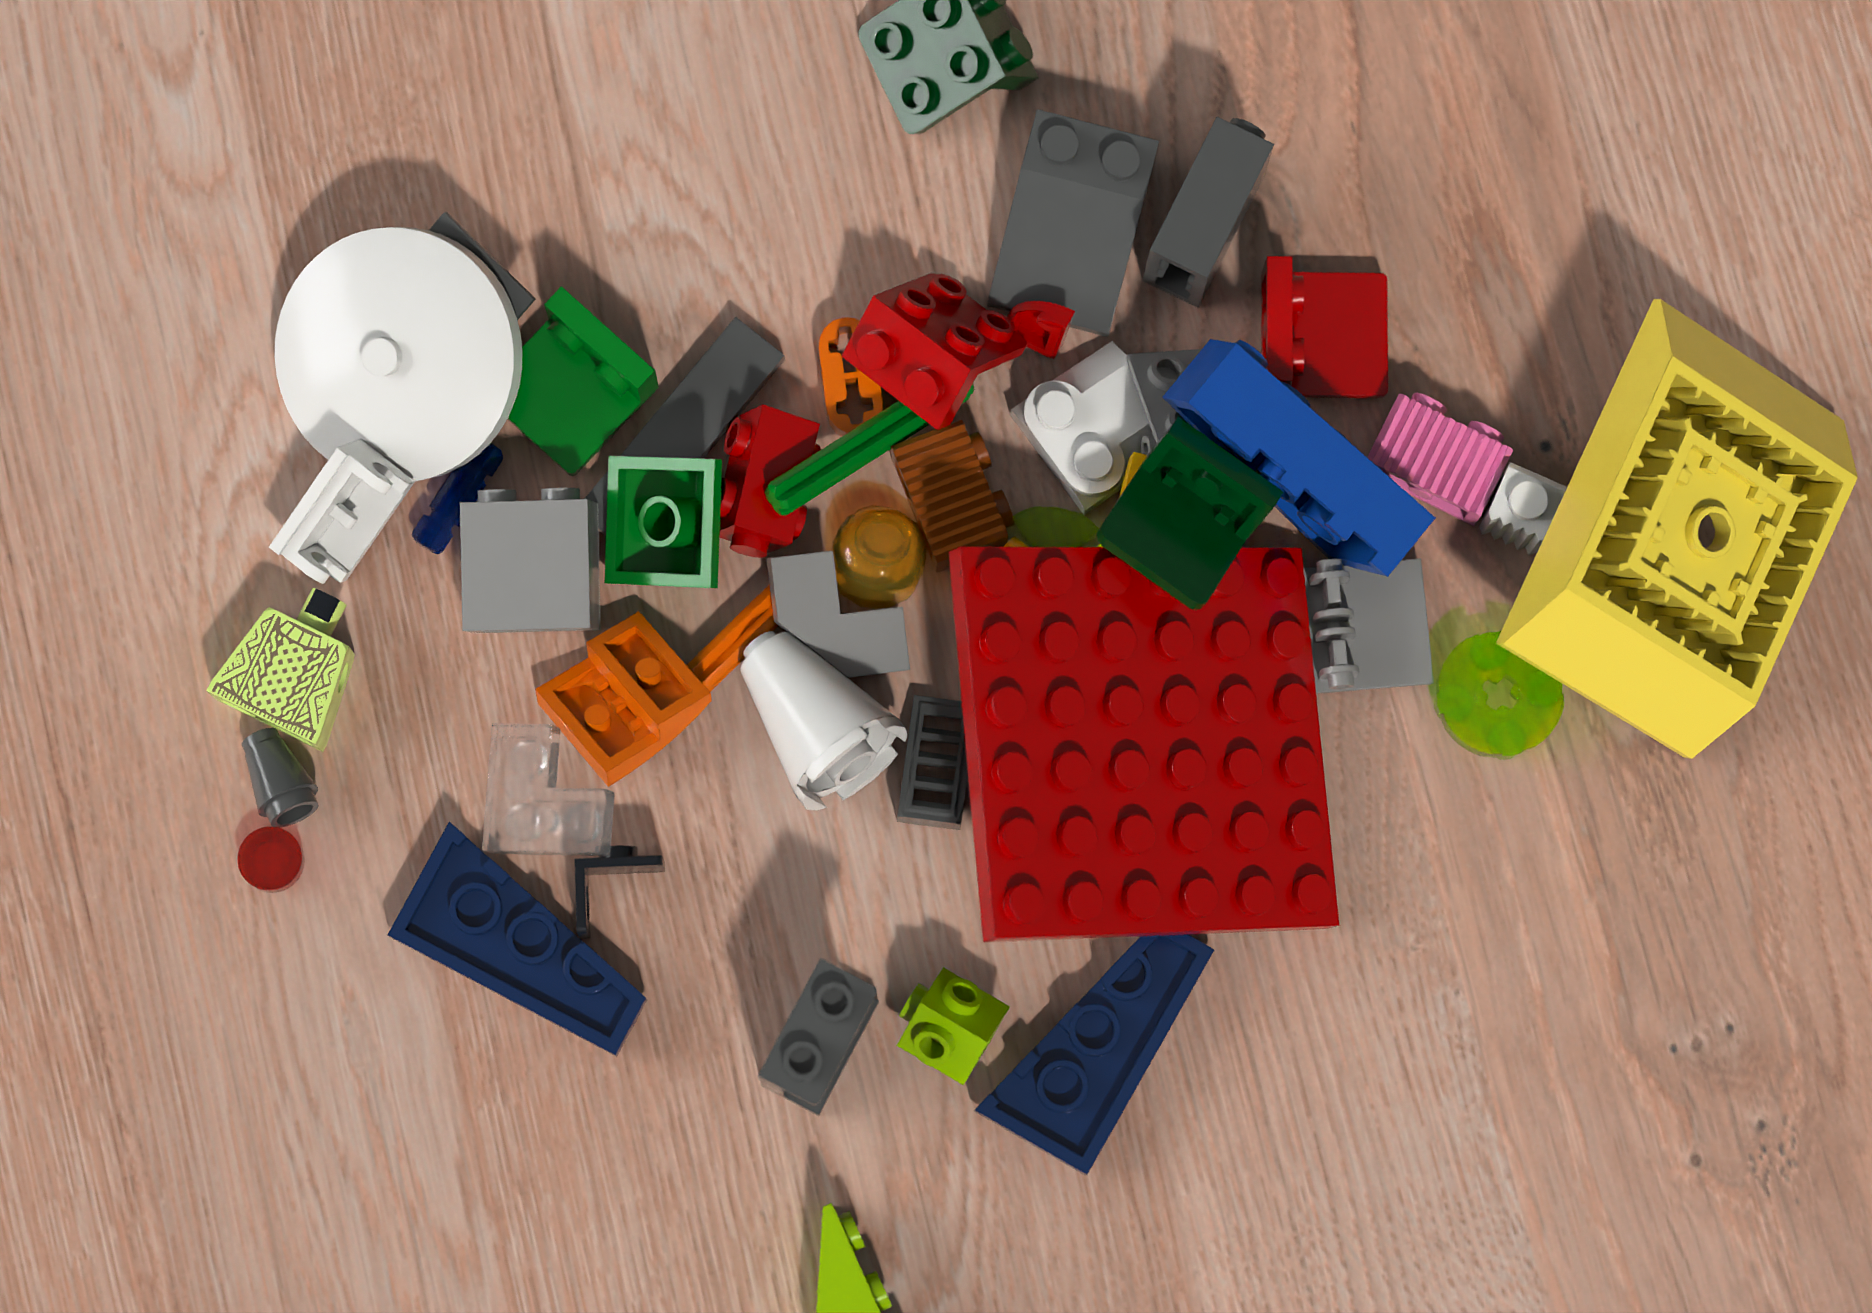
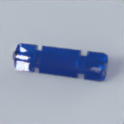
(462, 485)

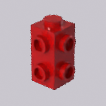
(761, 448)

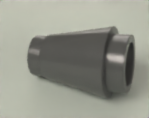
(278, 779)

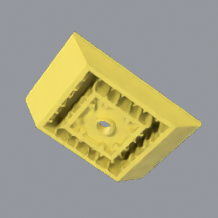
(1622, 586)

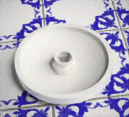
(401, 348)

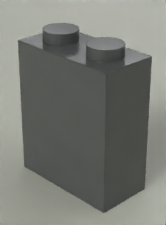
(1208, 210)

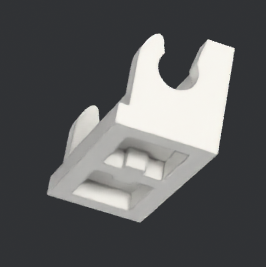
(342, 512)

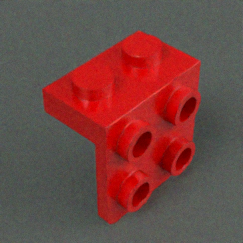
(930, 344)

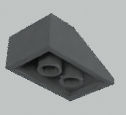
(1073, 219)

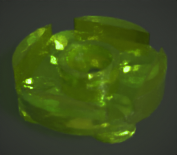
(1476, 725)

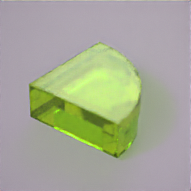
(1054, 527)

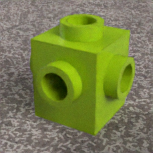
(950, 1024)

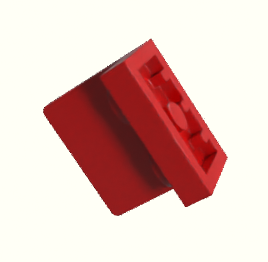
(1325, 330)

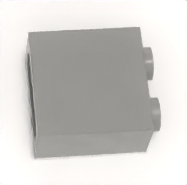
(530, 562)

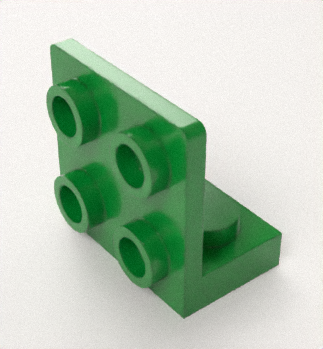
(577, 384)

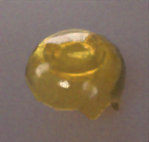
(878, 556)

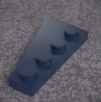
(502, 938)
(1091, 1062)

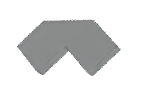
(809, 608)

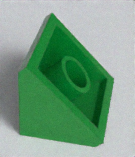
(663, 521)

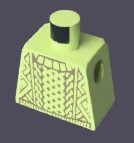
(290, 671)

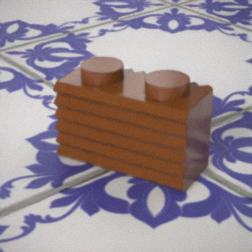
(950, 492)

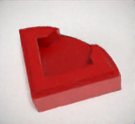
(1042, 325)

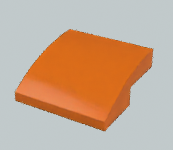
(624, 698)

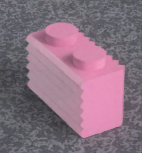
(1440, 458)

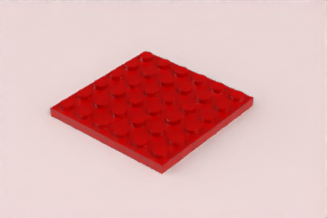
(1140, 751)

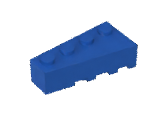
(1326, 482)

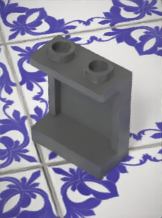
(819, 1037)

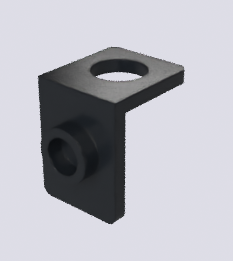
(622, 860)

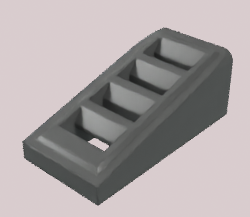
(926, 812)

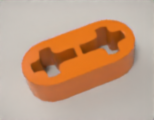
(836, 380)

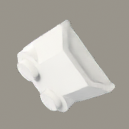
(1087, 425)

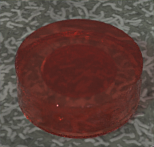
(271, 859)

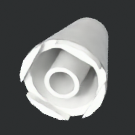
(817, 719)

